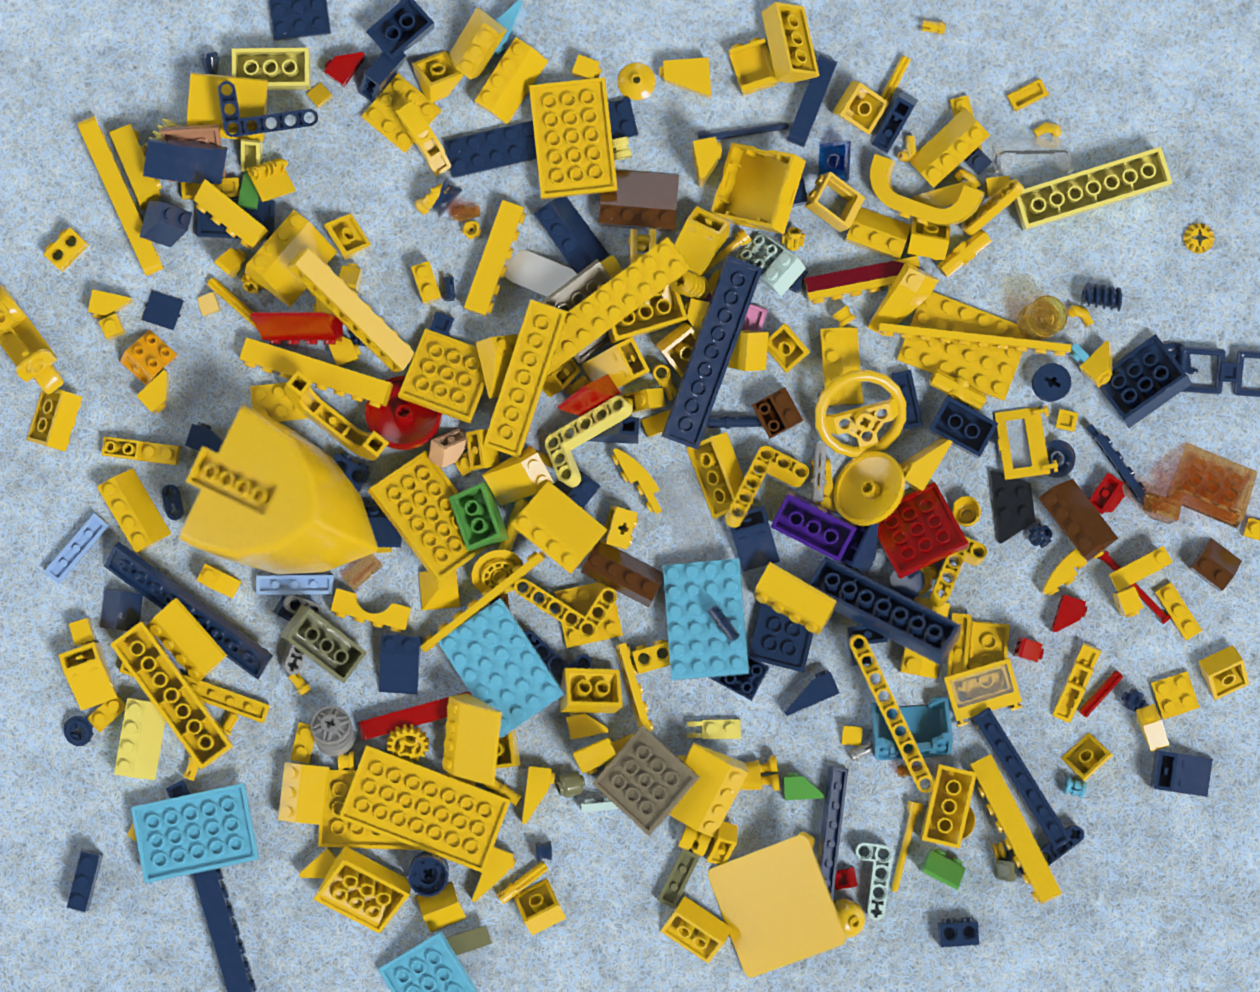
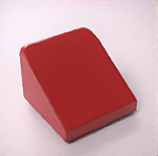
(845, 878)

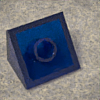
(835, 158)

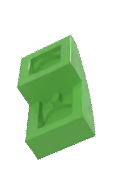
(248, 194)

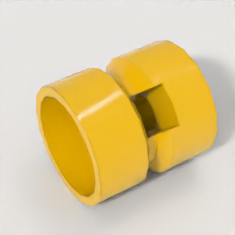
(694, 840)

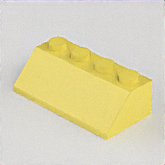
(140, 740)

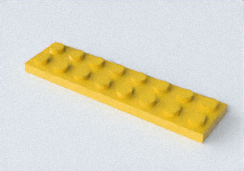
(525, 378)

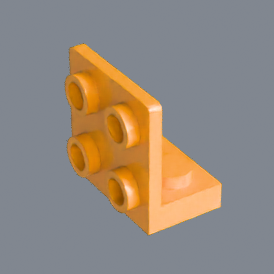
(147, 357)

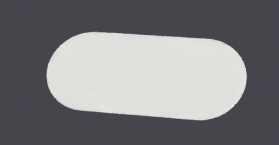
(537, 272)

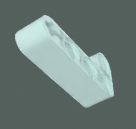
(875, 881)

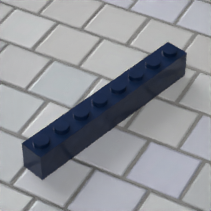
(224, 931)

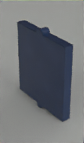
(162, 310)

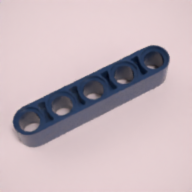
(811, 102)

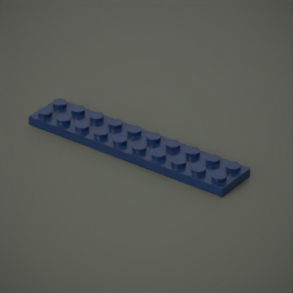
(517, 143)
(712, 352)
(162, 591)

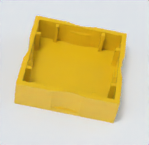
(758, 187)

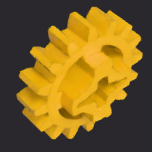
(408, 743)

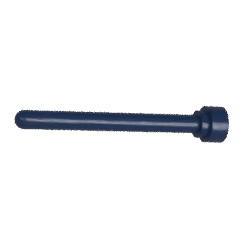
(743, 132)

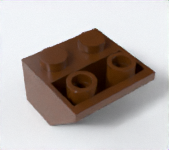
(777, 413)

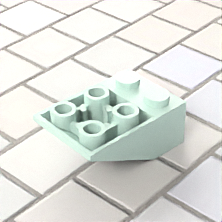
(778, 264)

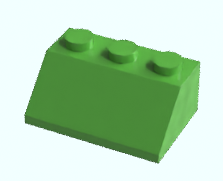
(478, 517)

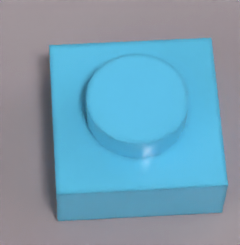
(1078, 353)

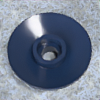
(1055, 450)

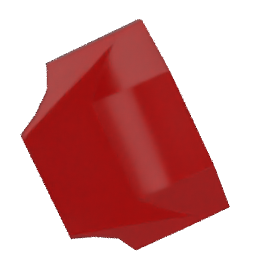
(1107, 494)

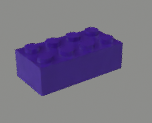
(813, 525)

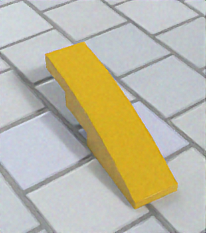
(1076, 682)

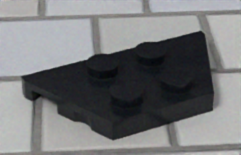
(1012, 505)

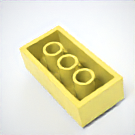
(280, 66)

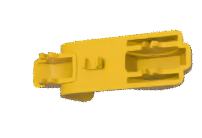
(26, 345)

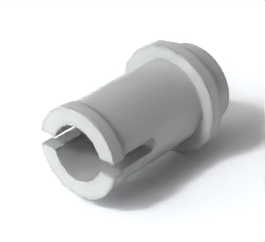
(861, 751)

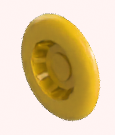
(496, 572)

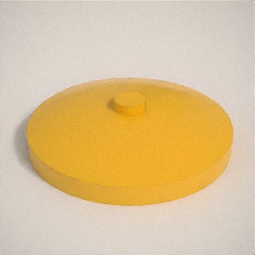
(869, 488)

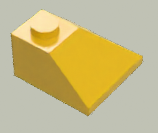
(437, 75)
(441, 594)

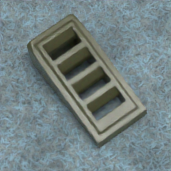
(1005, 870)

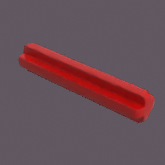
(1101, 693)

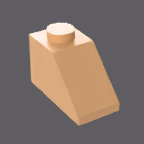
(447, 448)

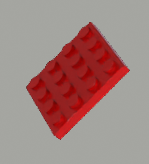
(920, 531)

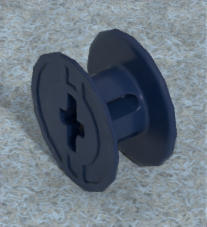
(1048, 372)

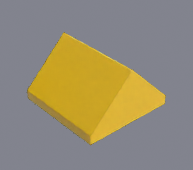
(347, 235)
(786, 348)
(750, 351)
(1086, 757)
(442, 908)

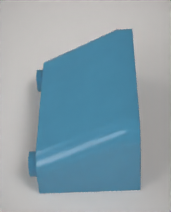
(928, 725)

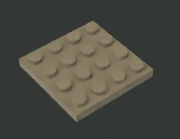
(575, 292)
(646, 780)

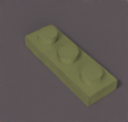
(678, 878)

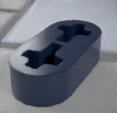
(168, 504)

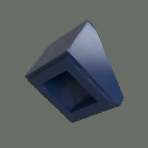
(282, 612)

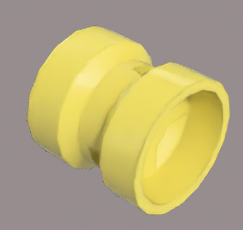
(620, 148)

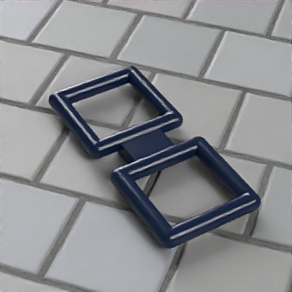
(1224, 370)

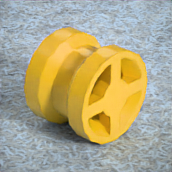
(844, 316)
(346, 760)

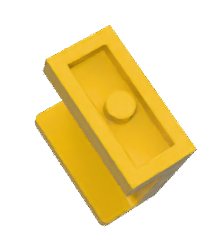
(752, 66)

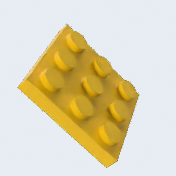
(385, 120)
(581, 600)

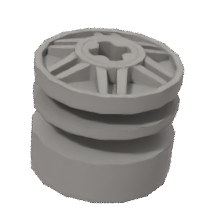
(332, 731)

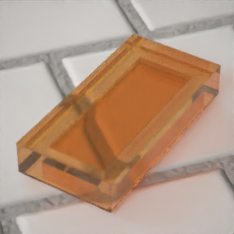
(362, 571)

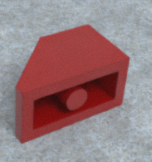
(343, 67)
(1068, 612)
(1028, 650)

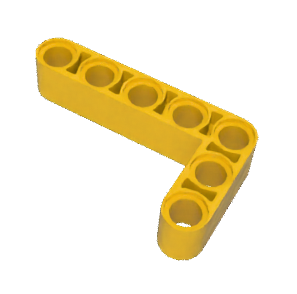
(771, 465)
(565, 610)

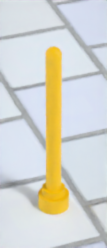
(741, 239)
(913, 810)

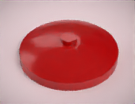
(401, 421)

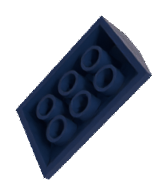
(1144, 381)

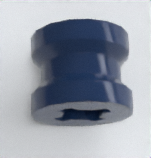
(544, 851)

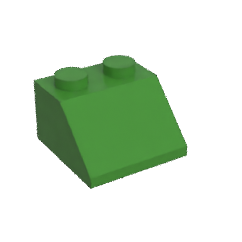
(943, 869)

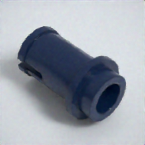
(797, 285)
(448, 289)

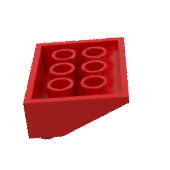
(298, 327)

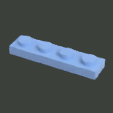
(77, 548)
(294, 584)

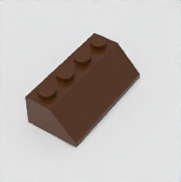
(1078, 518)
(623, 573)

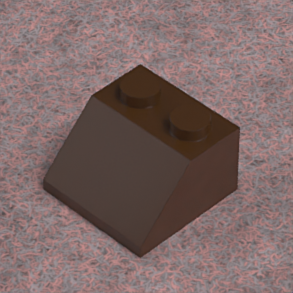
(1215, 565)

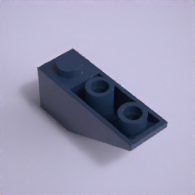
(623, 432)

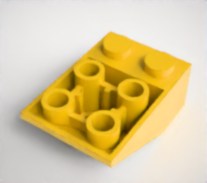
(701, 238)
(621, 362)
(88, 675)

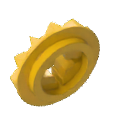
(1192, 244)

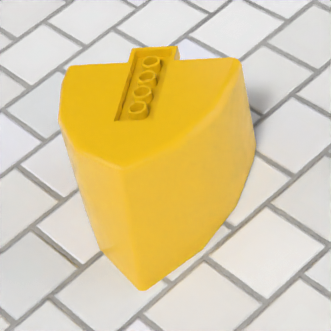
(275, 502)

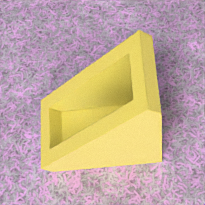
(250, 153)

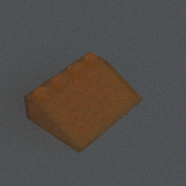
(1212, 485)

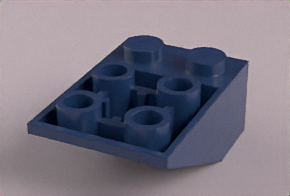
(755, 540)
(745, 684)
(1181, 773)

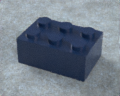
(963, 426)

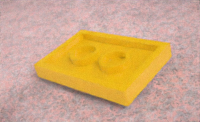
(274, 403)

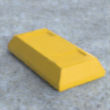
(1027, 95)

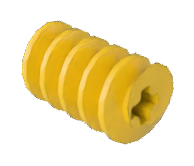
(691, 286)

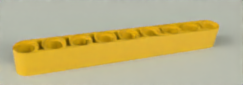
(119, 194)
(898, 720)

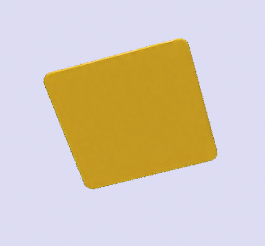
(776, 906)

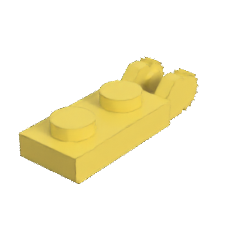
(716, 729)

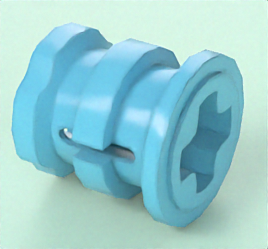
(1074, 787)

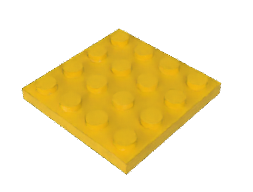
(444, 376)

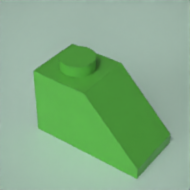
(799, 788)

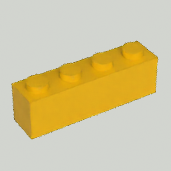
(133, 161)

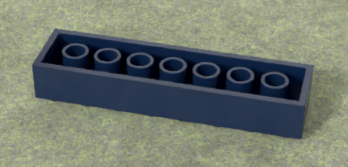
(886, 611)

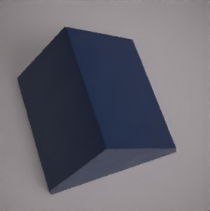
(121, 610)

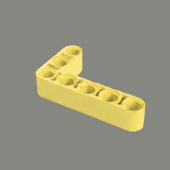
(581, 435)

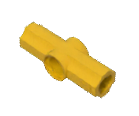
(964, 253)
(957, 389)

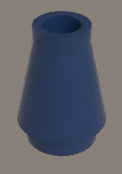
(210, 62)

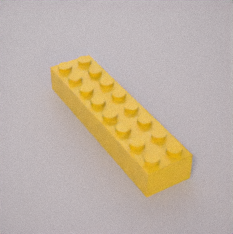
(172, 695)

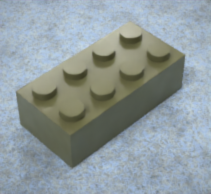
(323, 643)

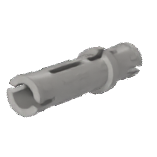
(817, 495)

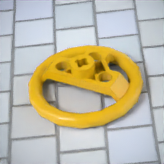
(861, 418)

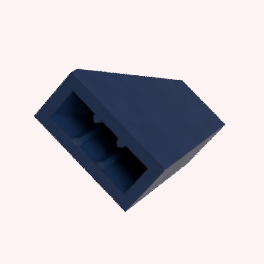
(379, 76)

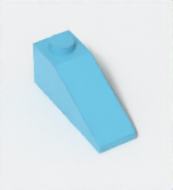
(508, 21)

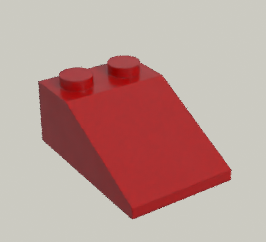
(590, 396)

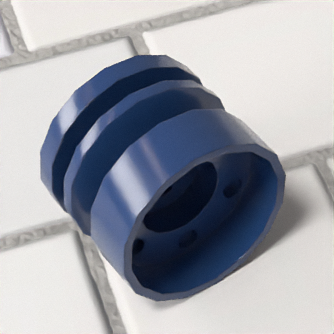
(430, 884)

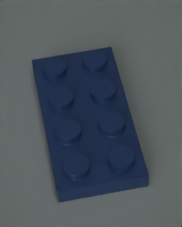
(264, 215)

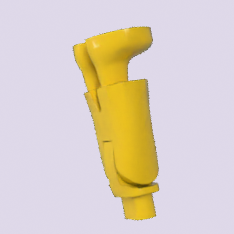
(755, 781)

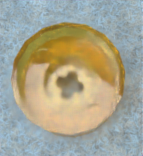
(1042, 318)

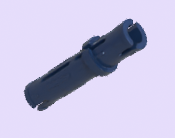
(733, 421)

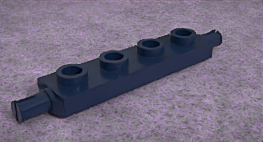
(1116, 459)

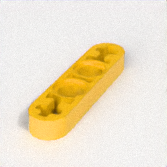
(993, 207)

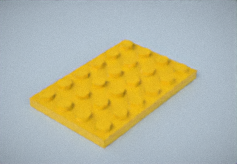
(573, 138)
(983, 368)
(420, 510)

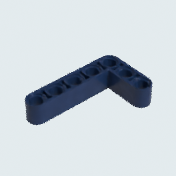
(260, 120)

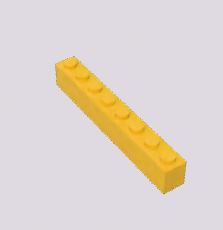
(351, 310)
(320, 373)
(1016, 831)

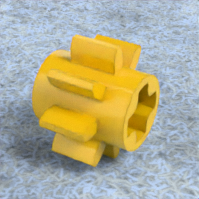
(793, 238)
(250, 285)

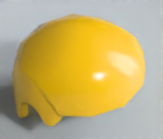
(968, 504)

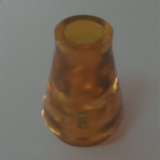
(465, 212)

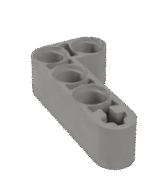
(287, 658)

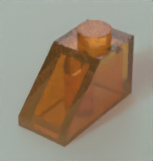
(1161, 508)

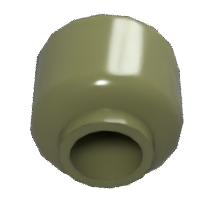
(570, 784)

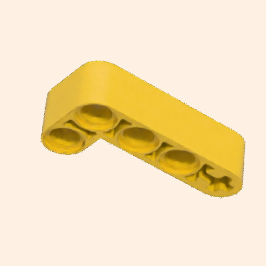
(951, 572)

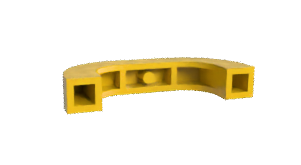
(964, 208)
(303, 397)

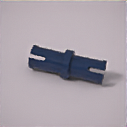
(723, 623)

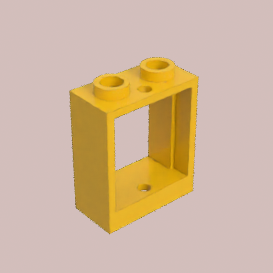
(851, 209)

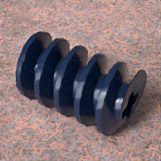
(1102, 295)

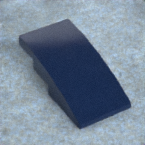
(185, 161)

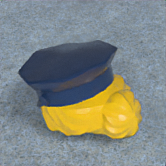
(438, 199)
(914, 583)

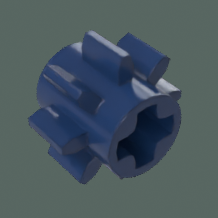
(1040, 535)
(1133, 700)

